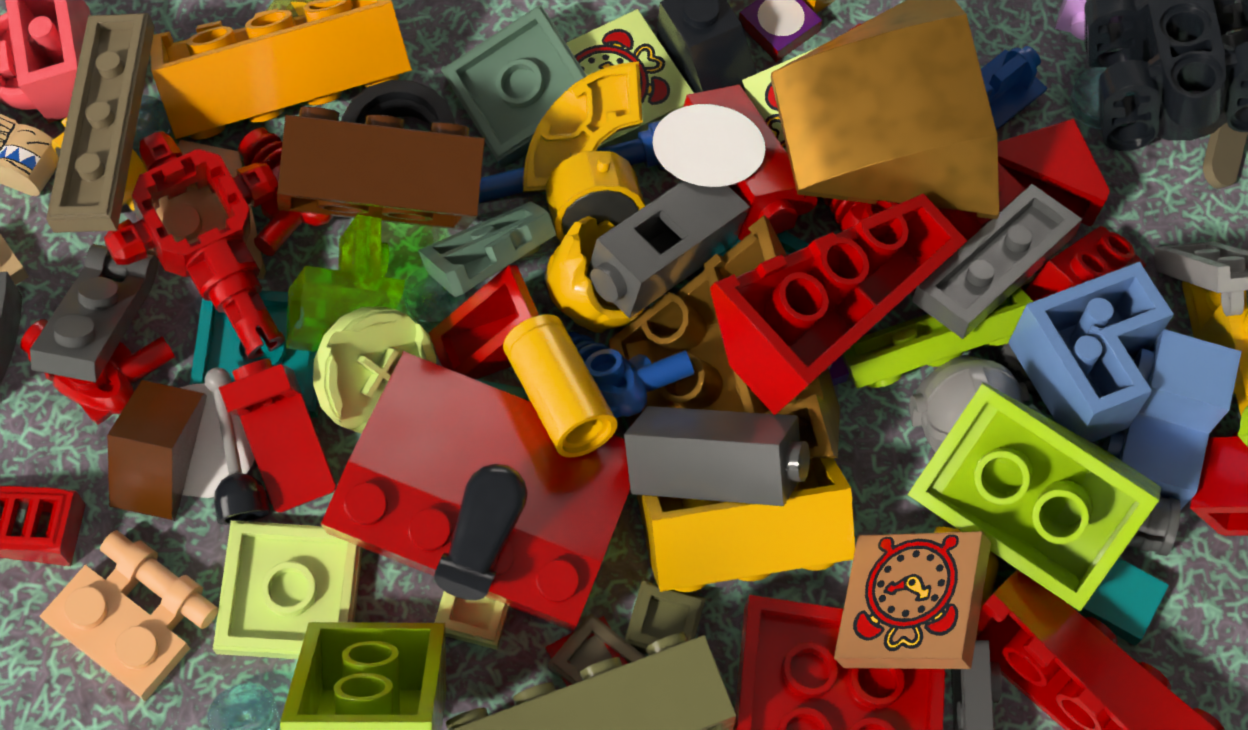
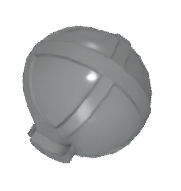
(950, 389)

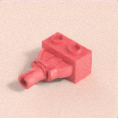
(41, 54)

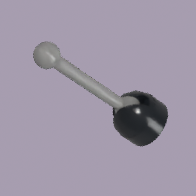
(238, 495)

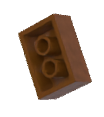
(380, 169)

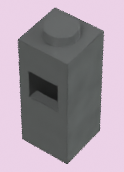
(664, 244)
(716, 455)

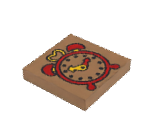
(913, 601)

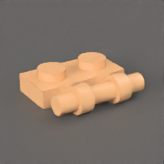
(118, 632)

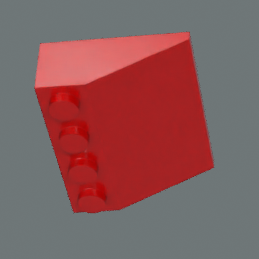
(412, 473)

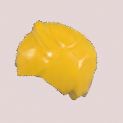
(572, 289)

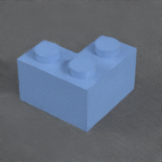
(1083, 349)
(1189, 397)

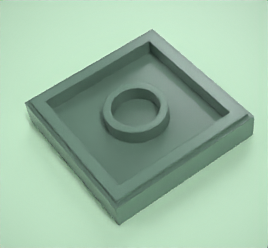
(514, 82)

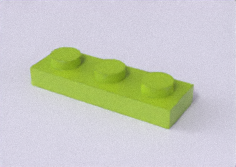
(888, 353)

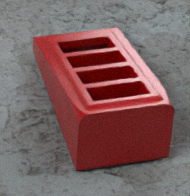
(63, 528)

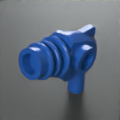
(626, 381)

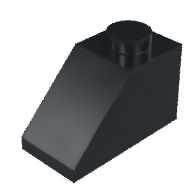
(705, 43)

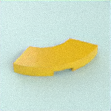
(583, 120)

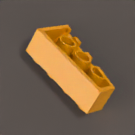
(275, 63)

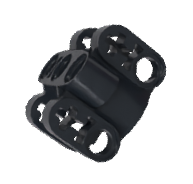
(1164, 56)

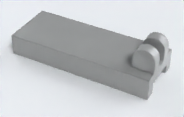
(1210, 267)

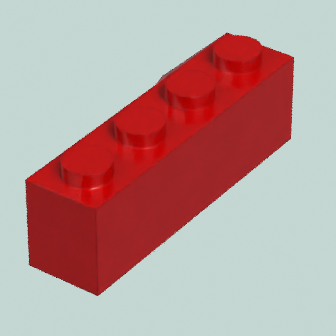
(813, 304)
(1075, 665)

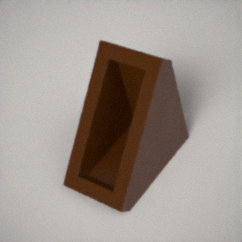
(153, 449)

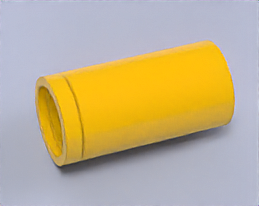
(559, 385)

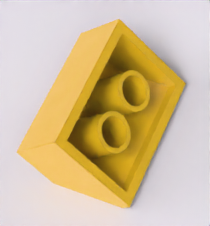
(725, 541)

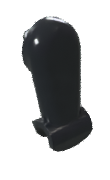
(483, 526)

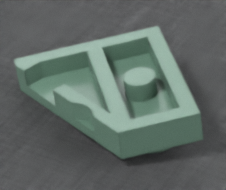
(487, 248)

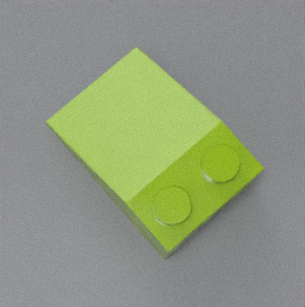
(1036, 493)
(368, 677)

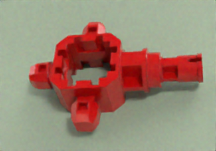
(219, 259)

